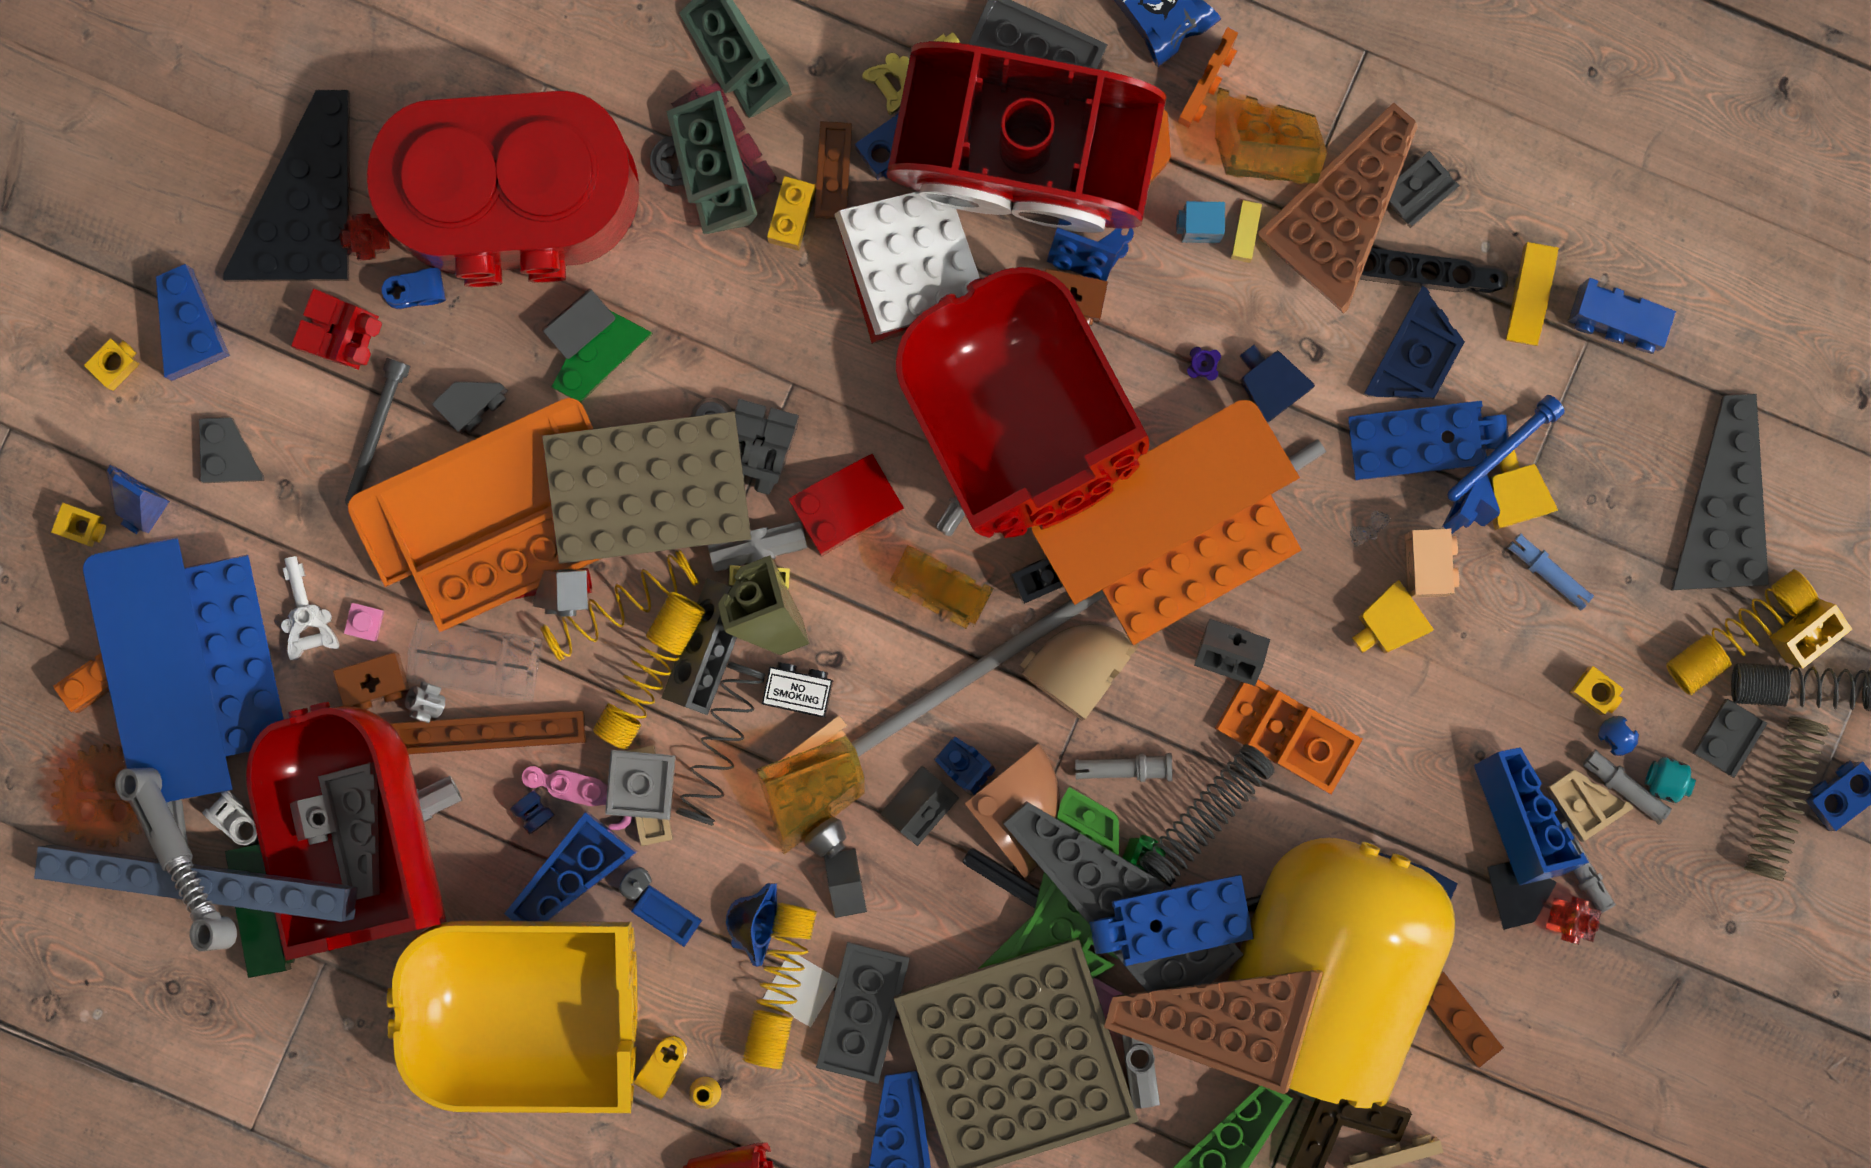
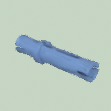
(1550, 571)

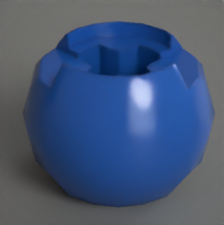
(1618, 735)

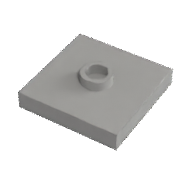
(640, 785)

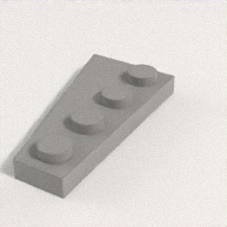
(355, 815)

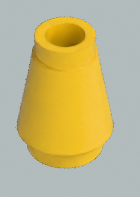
(711, 1086)

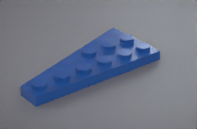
(900, 1125)

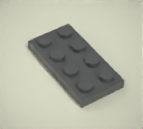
(862, 1012)

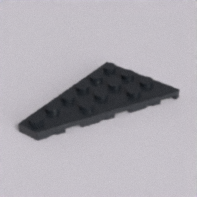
(304, 205)

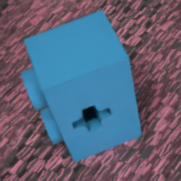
(1201, 222)

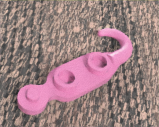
(572, 788)

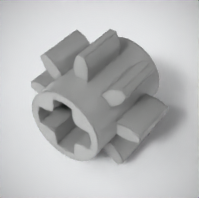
(425, 702)

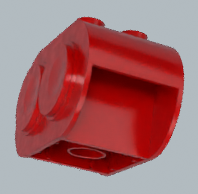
(504, 184)

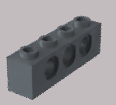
(705, 657)

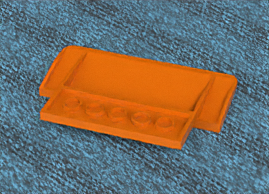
(471, 520)
(1181, 525)

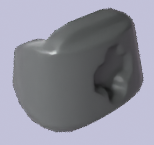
(634, 883)

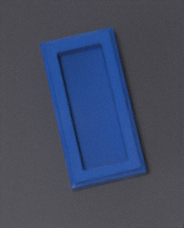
(666, 915)

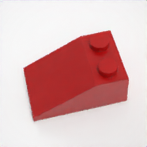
(846, 504)

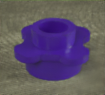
(1199, 355)

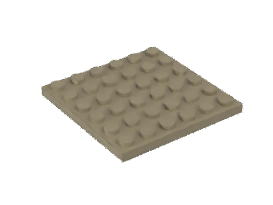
(1016, 1057)

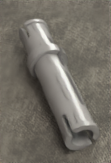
(1618, 780)
(1590, 880)

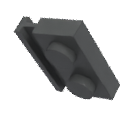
(1421, 189)
(1729, 738)

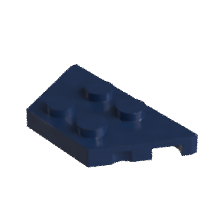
(1418, 353)

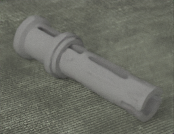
(1139, 767)

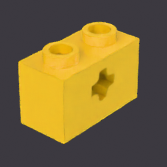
(791, 213)
(1810, 633)

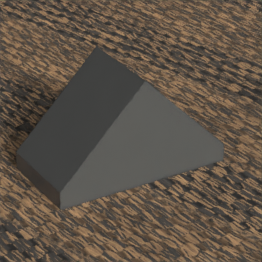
(845, 883)

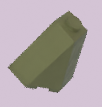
(762, 609)

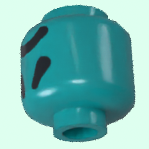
(1670, 779)

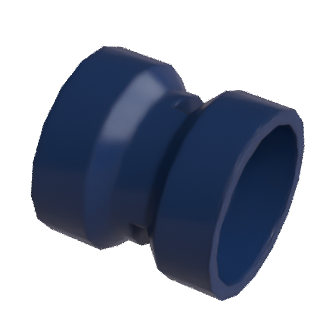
(537, 817)

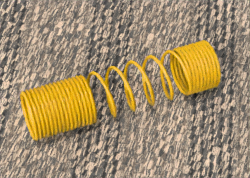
(670, 632)
(1707, 658)
(770, 1030)

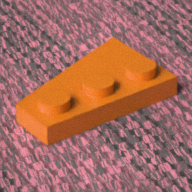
(1210, 80)

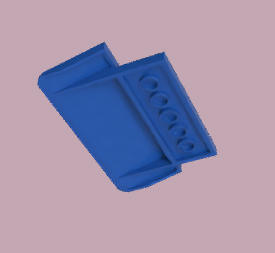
(182, 661)

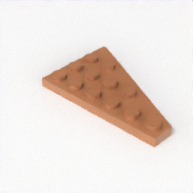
(1334, 223)
(1233, 1026)

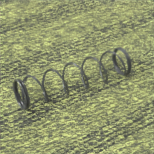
(704, 818)

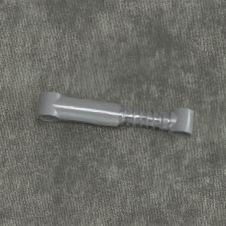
(143, 791)

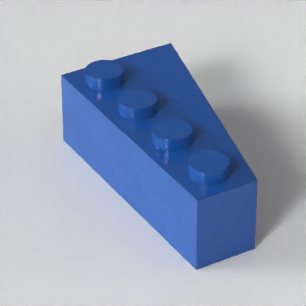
(1526, 818)

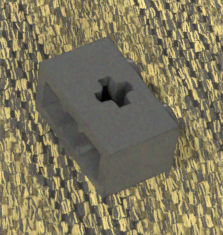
(1232, 652)

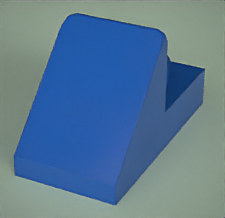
(1475, 505)

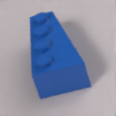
(571, 870)

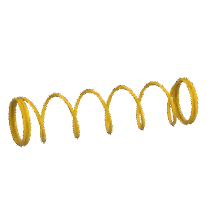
(554, 646)

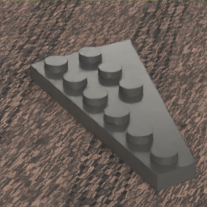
(1727, 519)

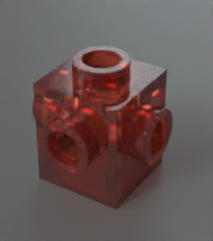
(372, 228)
(1574, 920)

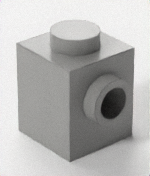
(313, 819)

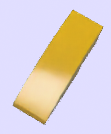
(1531, 293)

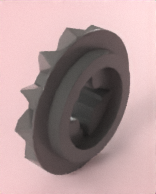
(661, 169)

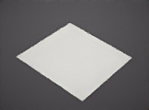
(811, 995)

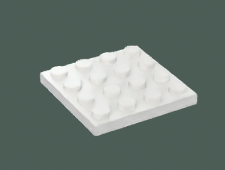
(905, 257)

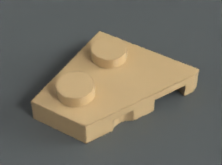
(1585, 804)

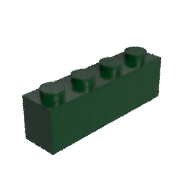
(257, 928)

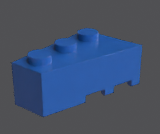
(1621, 317)
(186, 324)

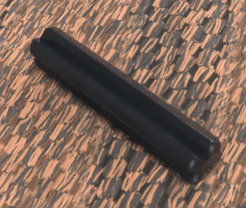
(1001, 876)

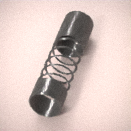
(1772, 685)

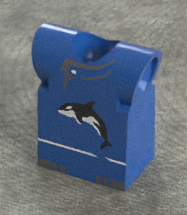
(1167, 23)

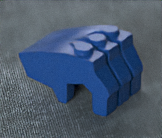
(965, 765)

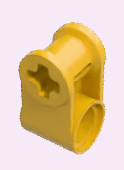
(659, 1070)

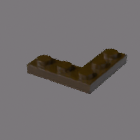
(1326, 1122)

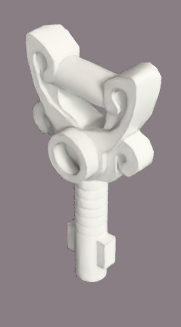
(305, 616)

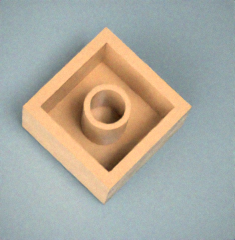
(1431, 563)

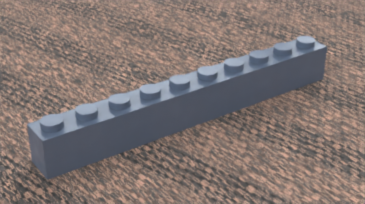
(222, 885)

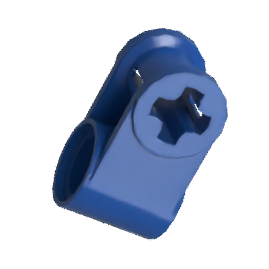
(419, 288)

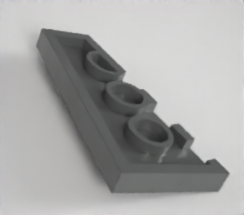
(1023, 31)

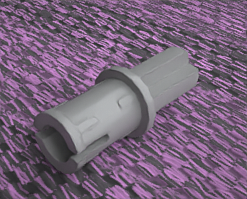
(951, 517)

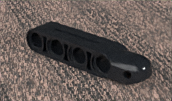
(1478, 274)

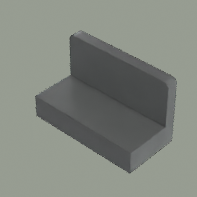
(579, 323)
(919, 805)

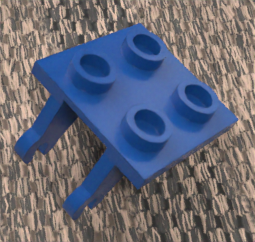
(1088, 256)

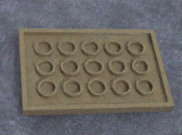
(646, 487)

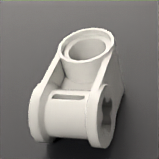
(229, 816)

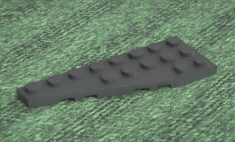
(1094, 878)

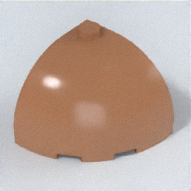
(1025, 780)

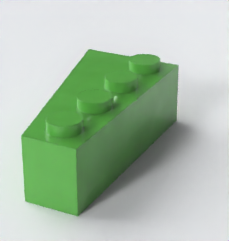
(1241, 1134)

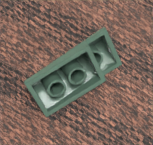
(735, 54)
(711, 164)

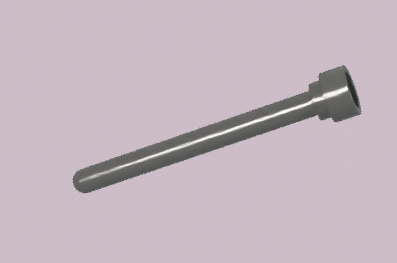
(394, 374)

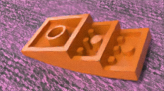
(1289, 734)

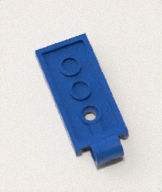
(1412, 441)
(1189, 921)

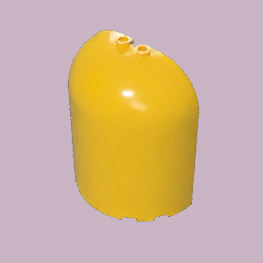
(1381, 944)
(518, 1016)

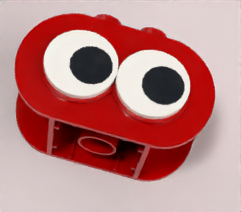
(1026, 137)

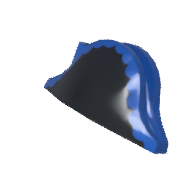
(751, 922)

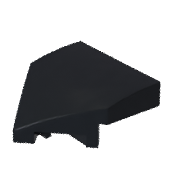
(1517, 903)

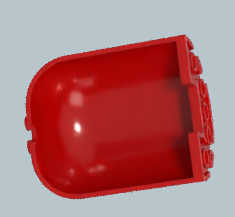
(1018, 402)
(286, 769)

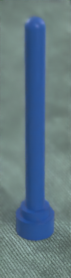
(1547, 411)

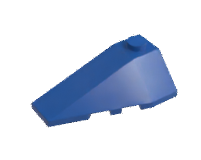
(134, 501)

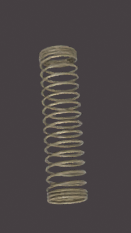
(1763, 868)

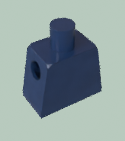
(1273, 382)

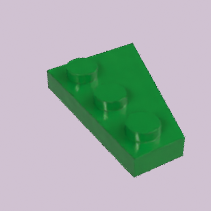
(599, 358)

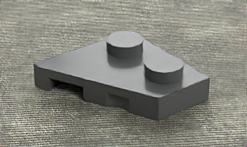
(225, 453)

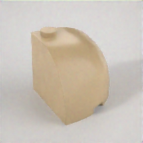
(1079, 665)

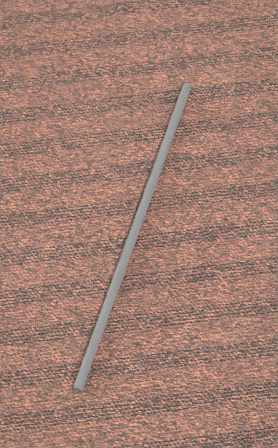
(1010, 648)

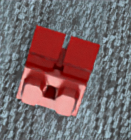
(350, 334)

